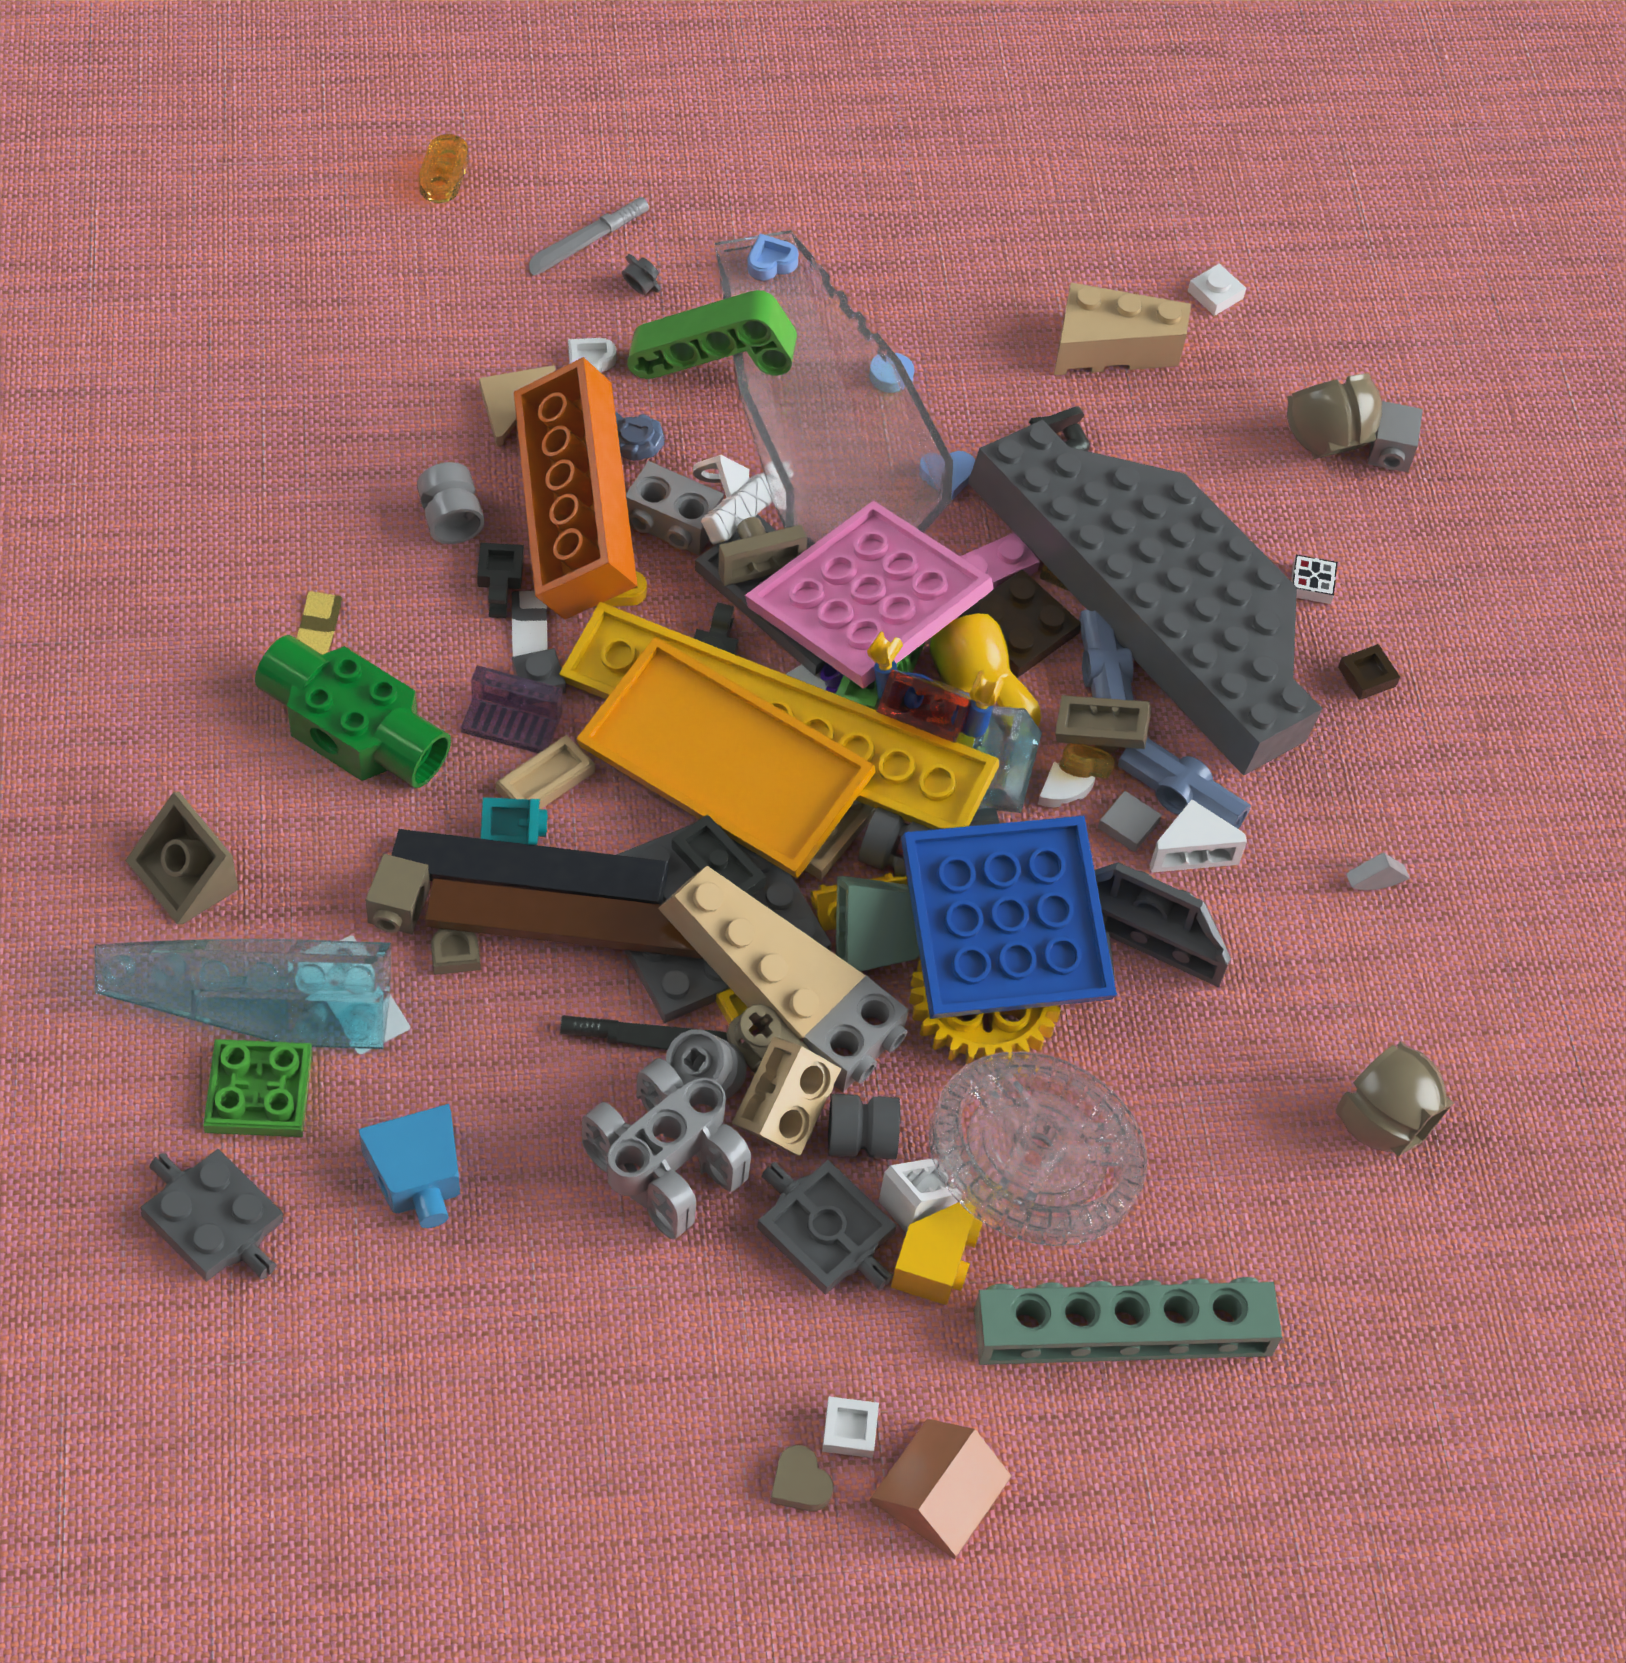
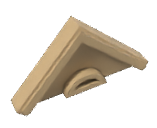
(499, 398)

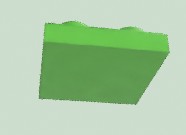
(258, 1088)

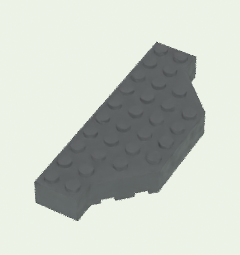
(1168, 578)

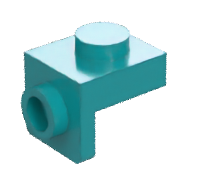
(513, 820)

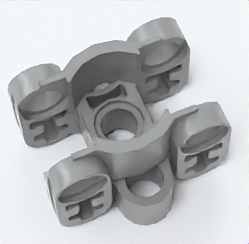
(657, 1185)

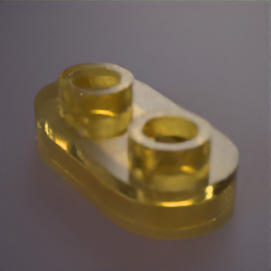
(443, 168)

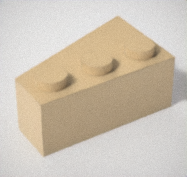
(1120, 329)

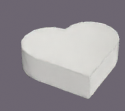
(597, 351)

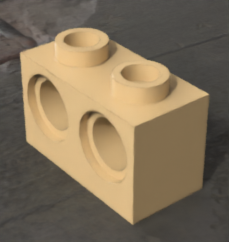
(786, 1095)

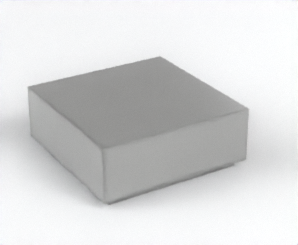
(1129, 821)

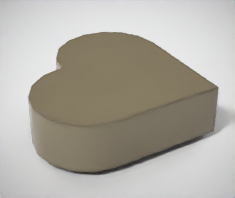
(800, 1481)

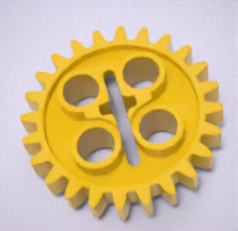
(970, 1037)

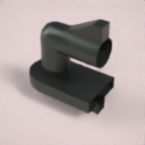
(1067, 422)

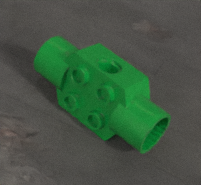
(352, 712)

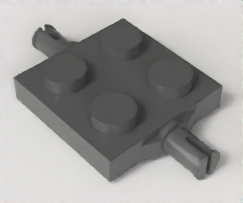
(212, 1215)
(826, 1226)

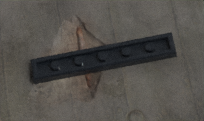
(534, 866)

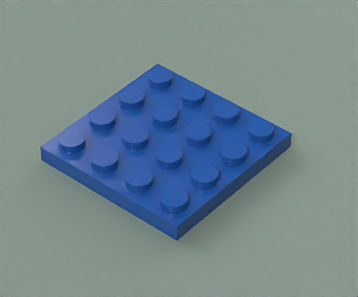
(1007, 916)

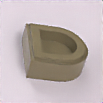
(455, 952)

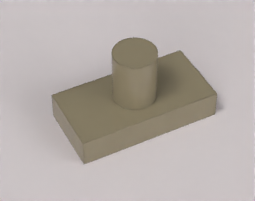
(758, 552)
(1103, 722)

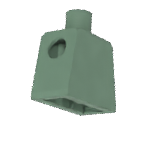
(874, 923)

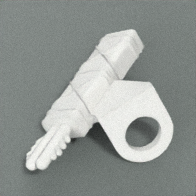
(743, 496)

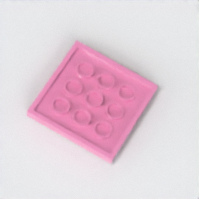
(868, 580)

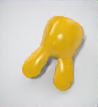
(977, 645)

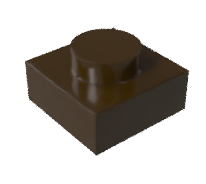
(1369, 672)

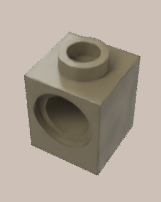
(397, 894)

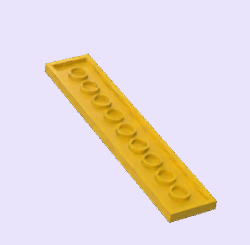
(915, 771)

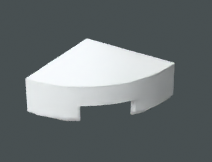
(1063, 787)

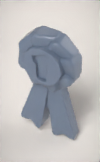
(639, 436)

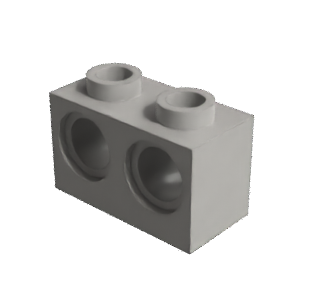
(671, 507)
(847, 1029)

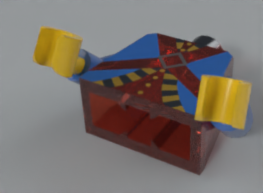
(928, 702)

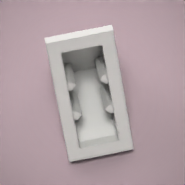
(1198, 841)
(913, 1192)

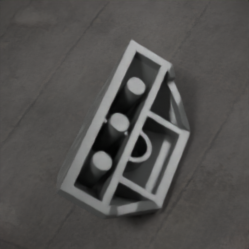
(1161, 922)

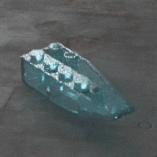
(259, 987)

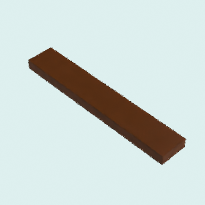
(554, 917)

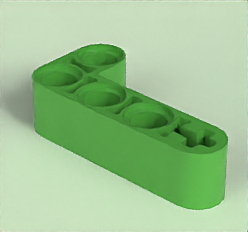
(715, 331)

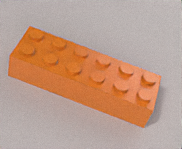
(574, 489)

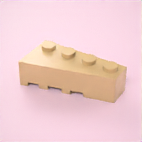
(759, 951)

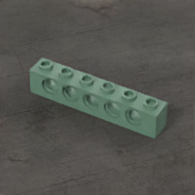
(1105, 1338)

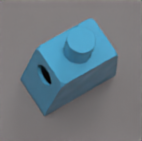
(415, 1162)

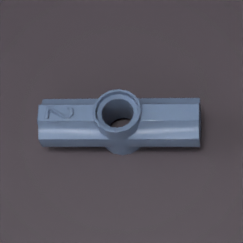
(1105, 662)
(1182, 780)

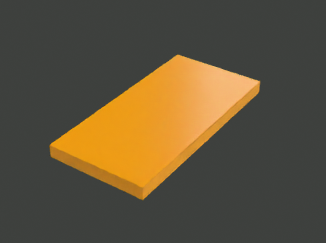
(726, 756)

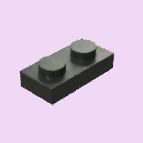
(710, 846)

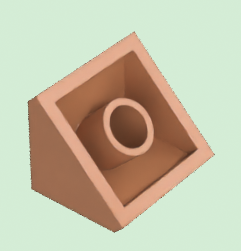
(943, 1484)

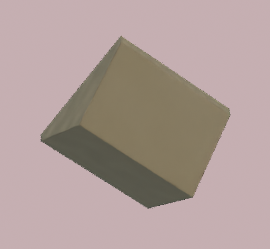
(183, 861)

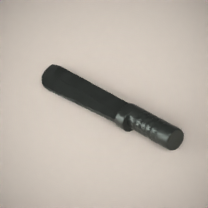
(626, 1033)

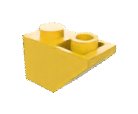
(933, 1254)

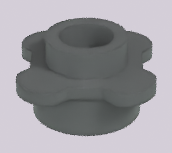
(641, 275)

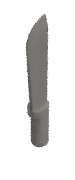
(573, 243)

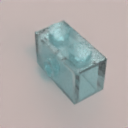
(1015, 742)

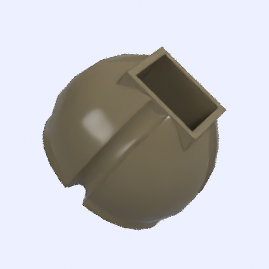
(1335, 415)
(1395, 1101)

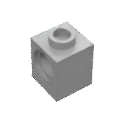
(1396, 437)

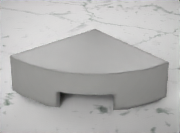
(1378, 873)

